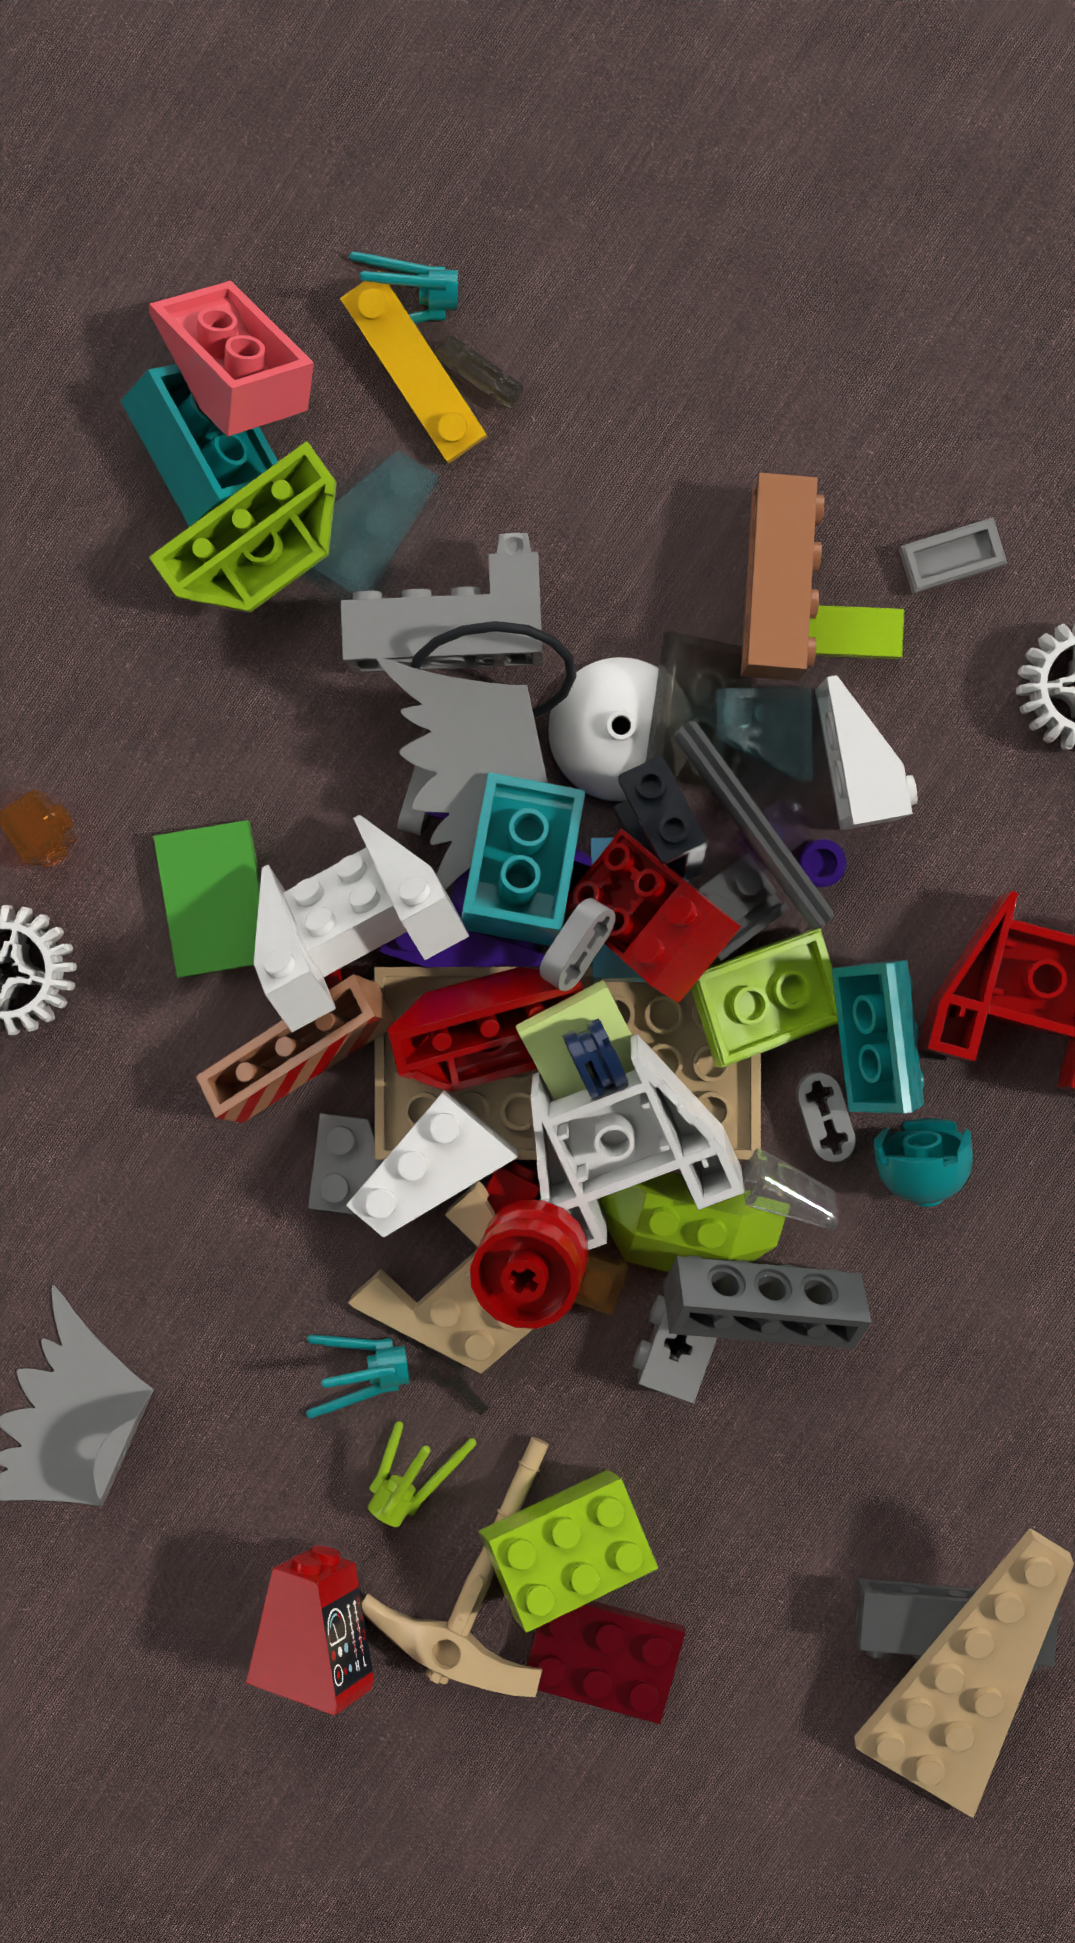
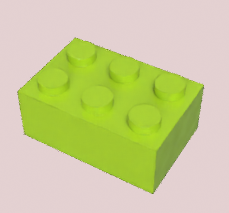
(568, 1550)

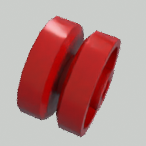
(529, 1264)

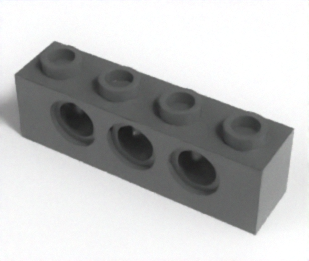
(766, 1302)

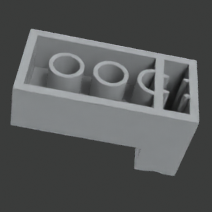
(404, 625)

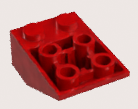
(661, 920)

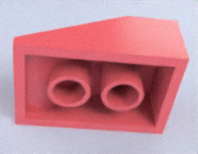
(233, 358)

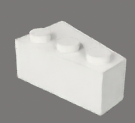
(431, 1164)

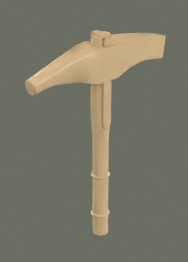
(449, 1646)

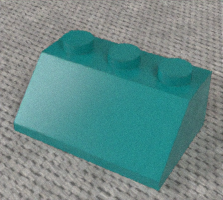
(188, 448)
(878, 1037)

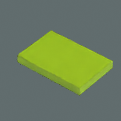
(766, 997)

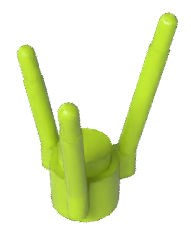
(396, 1496)

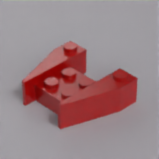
(1008, 975)

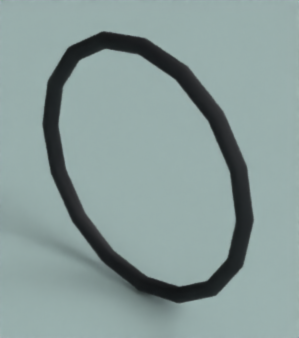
(513, 628)

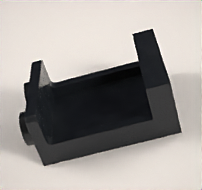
(661, 817)

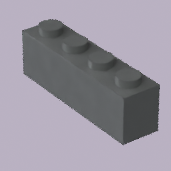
(912, 1615)

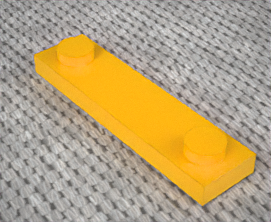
(414, 368)

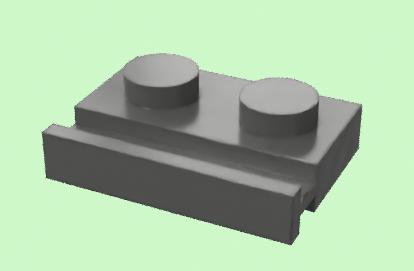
(746, 897)

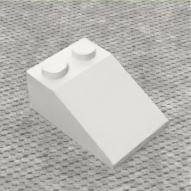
(863, 767)

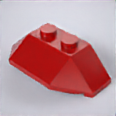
(469, 1031)

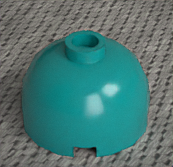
(925, 1160)

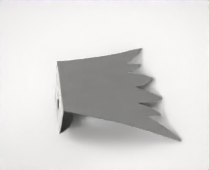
(473, 732)
(79, 1419)

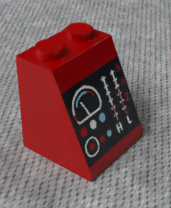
(313, 1633)

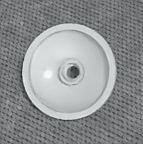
(582, 724)

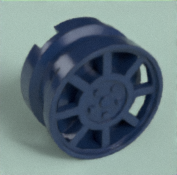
(596, 1049)

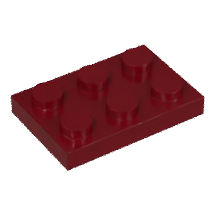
(608, 1659)

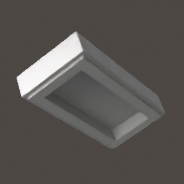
(952, 556)

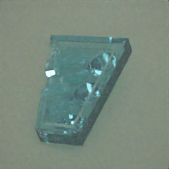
(374, 522)

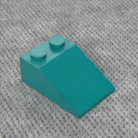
(522, 859)

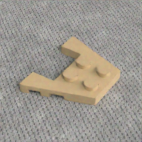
(450, 1314)

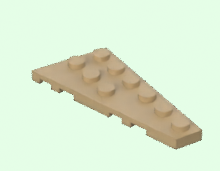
(962, 1694)

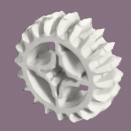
(1042, 690)
(50, 979)

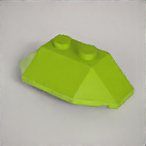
(255, 537)
(661, 1221)

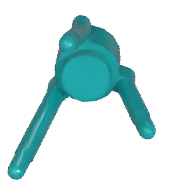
(436, 285)
(385, 1370)

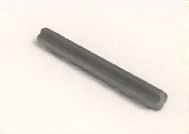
(753, 825)

